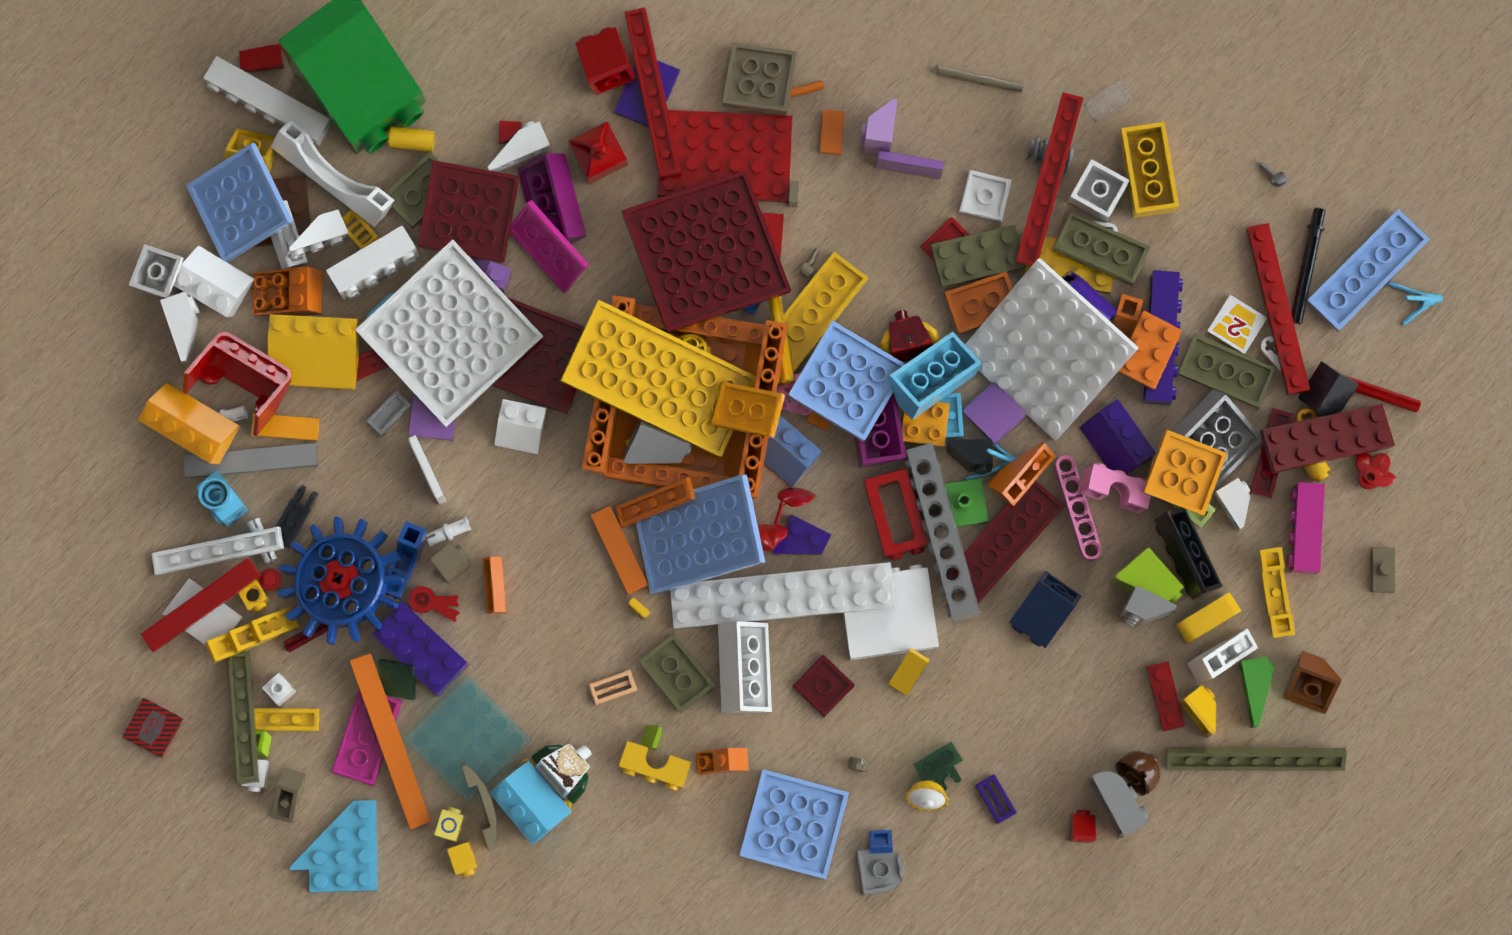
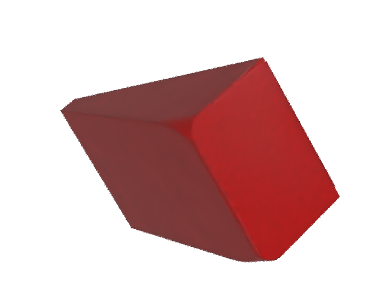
(262, 58)

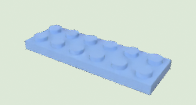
(1368, 270)

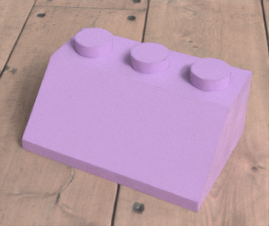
(878, 131)

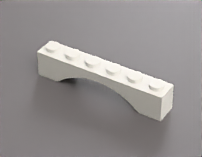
(298, 149)

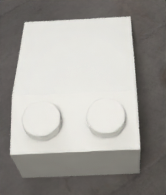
(183, 323)

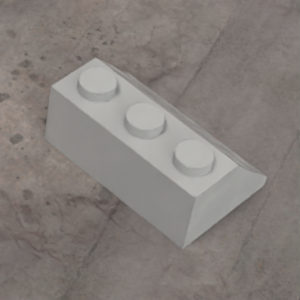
(1144, 607)

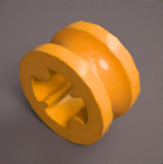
(1303, 412)

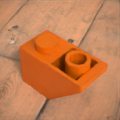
(1127, 314)
(722, 761)

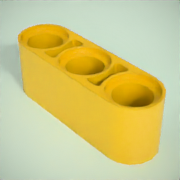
(1208, 618)

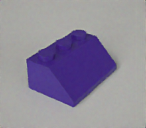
(1117, 439)

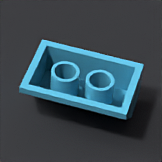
(530, 802)

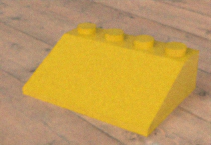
(316, 349)

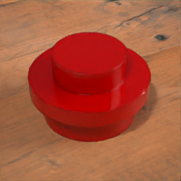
(270, 579)

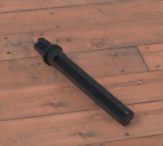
(1314, 235)

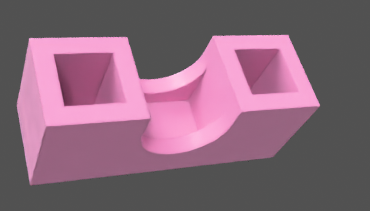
(1099, 479)

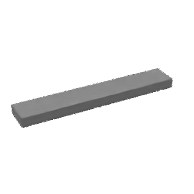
(254, 460)

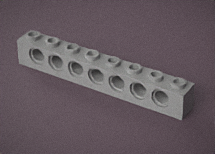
(968, 606)

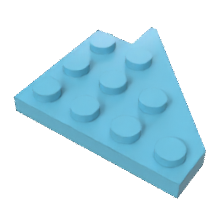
(345, 852)

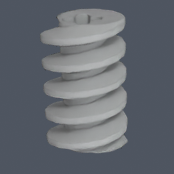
(1039, 148)

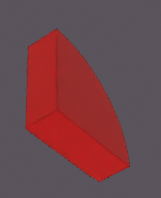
(507, 130)

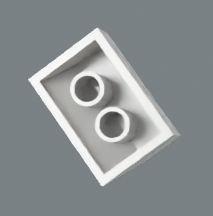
(213, 281)

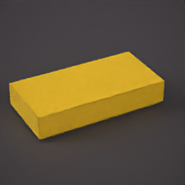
(909, 671)

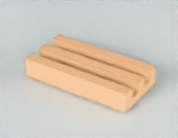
(609, 679)

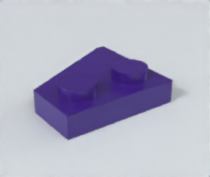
(802, 539)

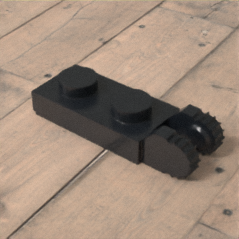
(295, 516)

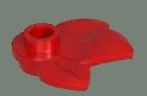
(1376, 468)

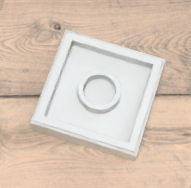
(985, 196)

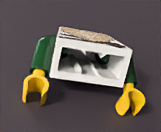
(563, 769)

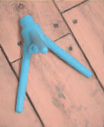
(1424, 299)
(1005, 458)

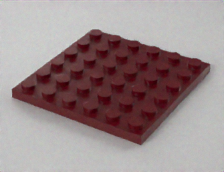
(706, 251)

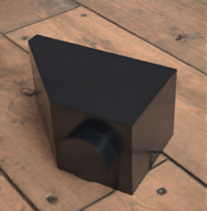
(972, 454)

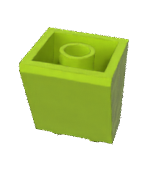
(1150, 574)

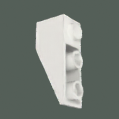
(323, 231)

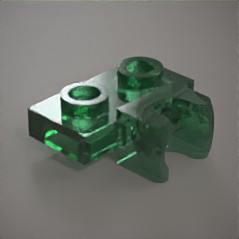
(940, 765)

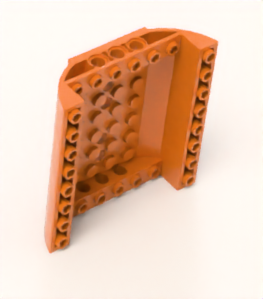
(741, 343)

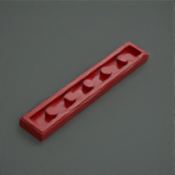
(201, 605)

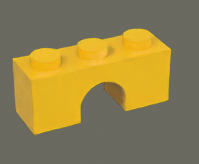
(672, 774)

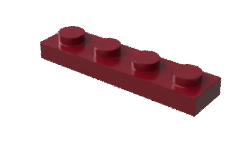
(1264, 480)

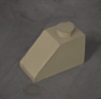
(288, 795)

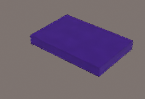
(631, 102)

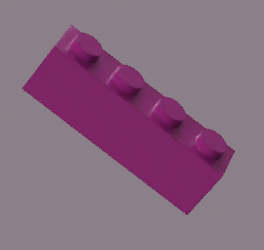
(552, 190)
(884, 440)

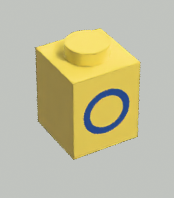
(450, 824)

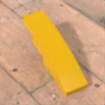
(250, 635)

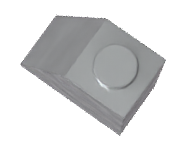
(654, 445)

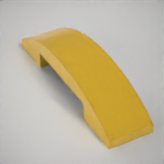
(1275, 592)

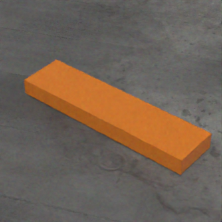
(655, 502)
(619, 550)

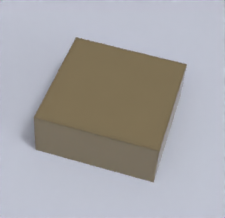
(793, 193)

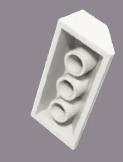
(744, 667)

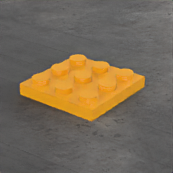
(1184, 472)

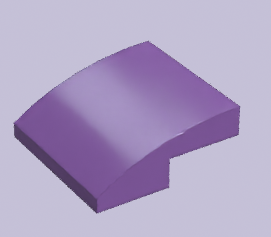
(994, 413)

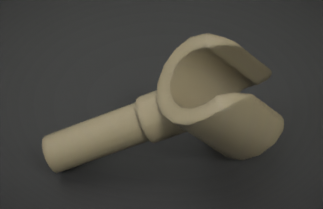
(806, 269)

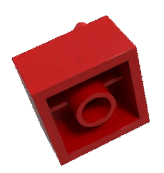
(598, 152)

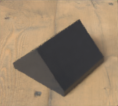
(1328, 390)

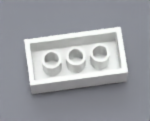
(373, 263)

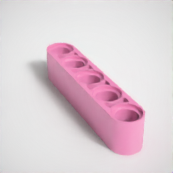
(1077, 519)

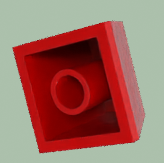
(605, 60)

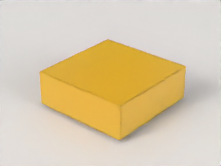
(637, 607)

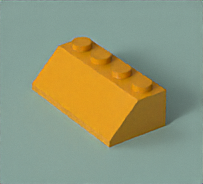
(189, 423)

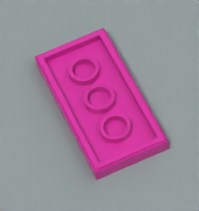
(548, 246)
(359, 750)

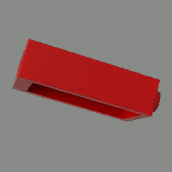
(889, 548)

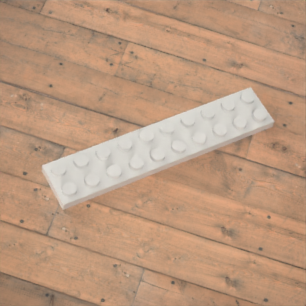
(783, 595)

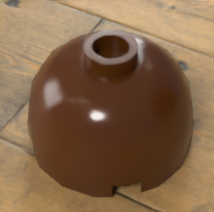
(1140, 770)

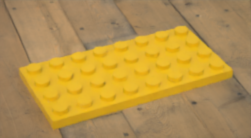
(652, 376)

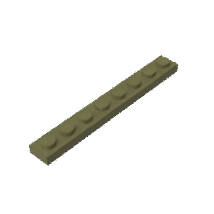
(1255, 758)

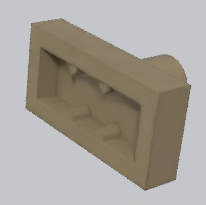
(1383, 570)

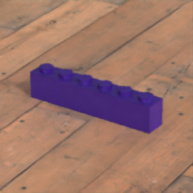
(1165, 305)

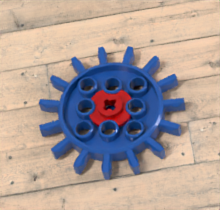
(366, 600)

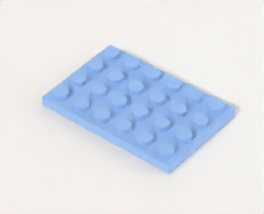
(701, 537)

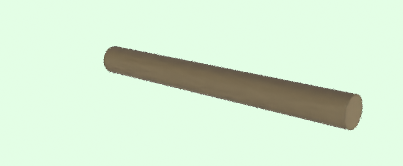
(978, 78)

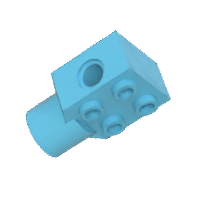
(220, 499)

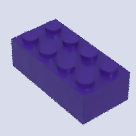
(420, 646)

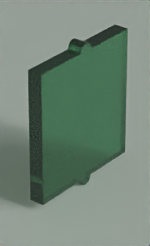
(397, 679)

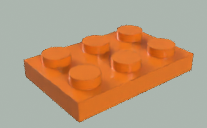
(976, 301)
(1155, 343)

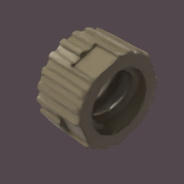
(858, 764)

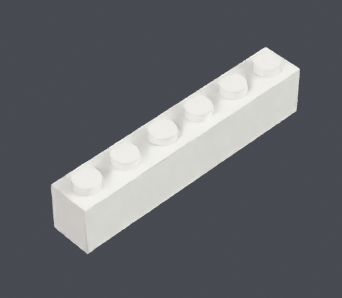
(264, 99)

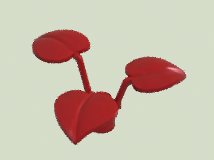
(772, 534)

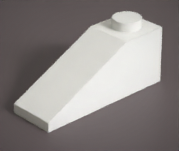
(524, 145)
(1222, 656)

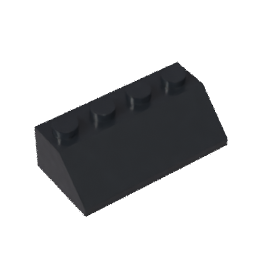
(1187, 553)

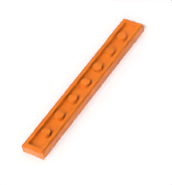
(390, 741)

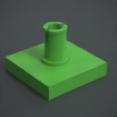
(967, 502)

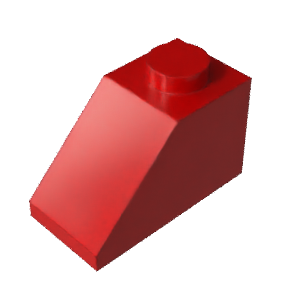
(1082, 827)

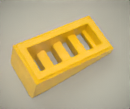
(367, 239)

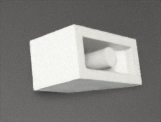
(1234, 501)

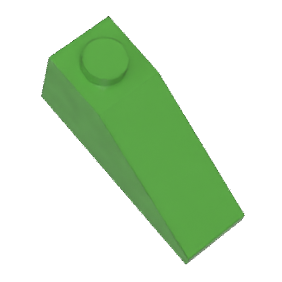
(1256, 682)

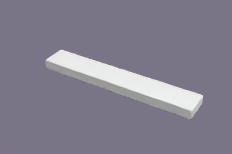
(217, 551)

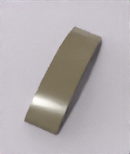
(488, 830)

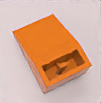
(287, 292)

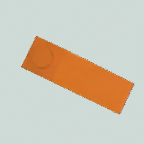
(1021, 473)

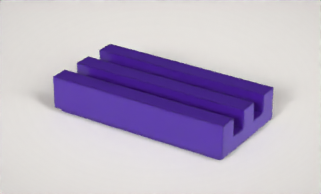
(1004, 815)

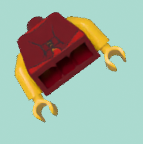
(908, 337)

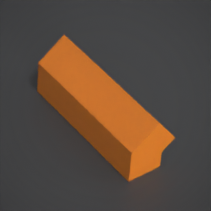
(494, 585)

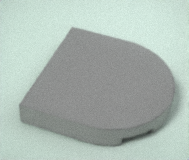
(879, 871)

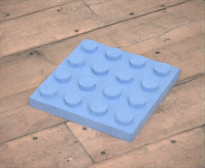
(239, 203)
(846, 381)
(794, 824)

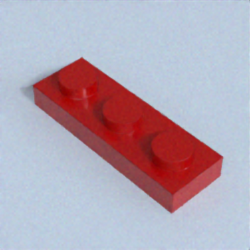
(1165, 696)

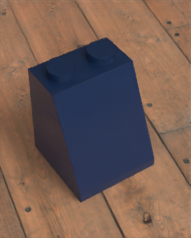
(1045, 609)

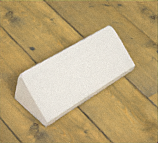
(283, 240)

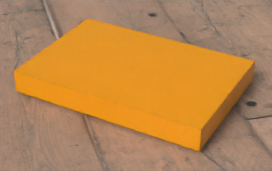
(748, 409)

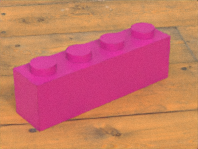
(1307, 528)

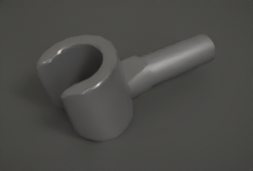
(1277, 179)

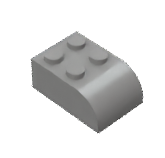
(1118, 802)

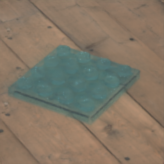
(471, 731)

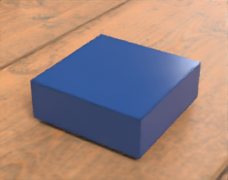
(880, 841)

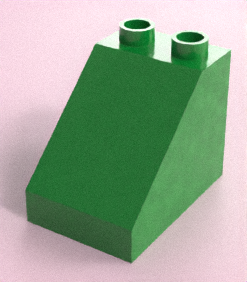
(353, 73)

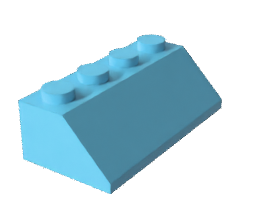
(933, 375)

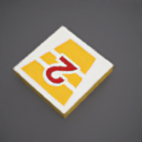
(1236, 324)

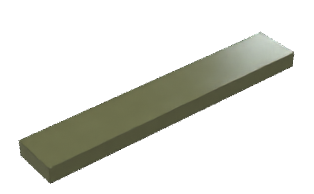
(243, 718)

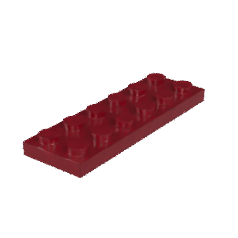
(1327, 438)
(1008, 538)

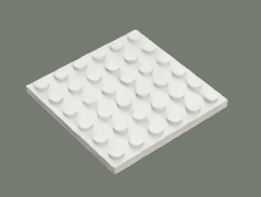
(449, 333)
(1049, 349)

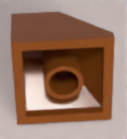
(1312, 683)

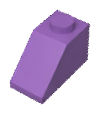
(496, 273)

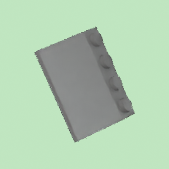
(1223, 427)

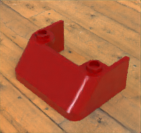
(247, 368)

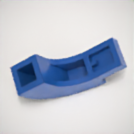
(410, 546)

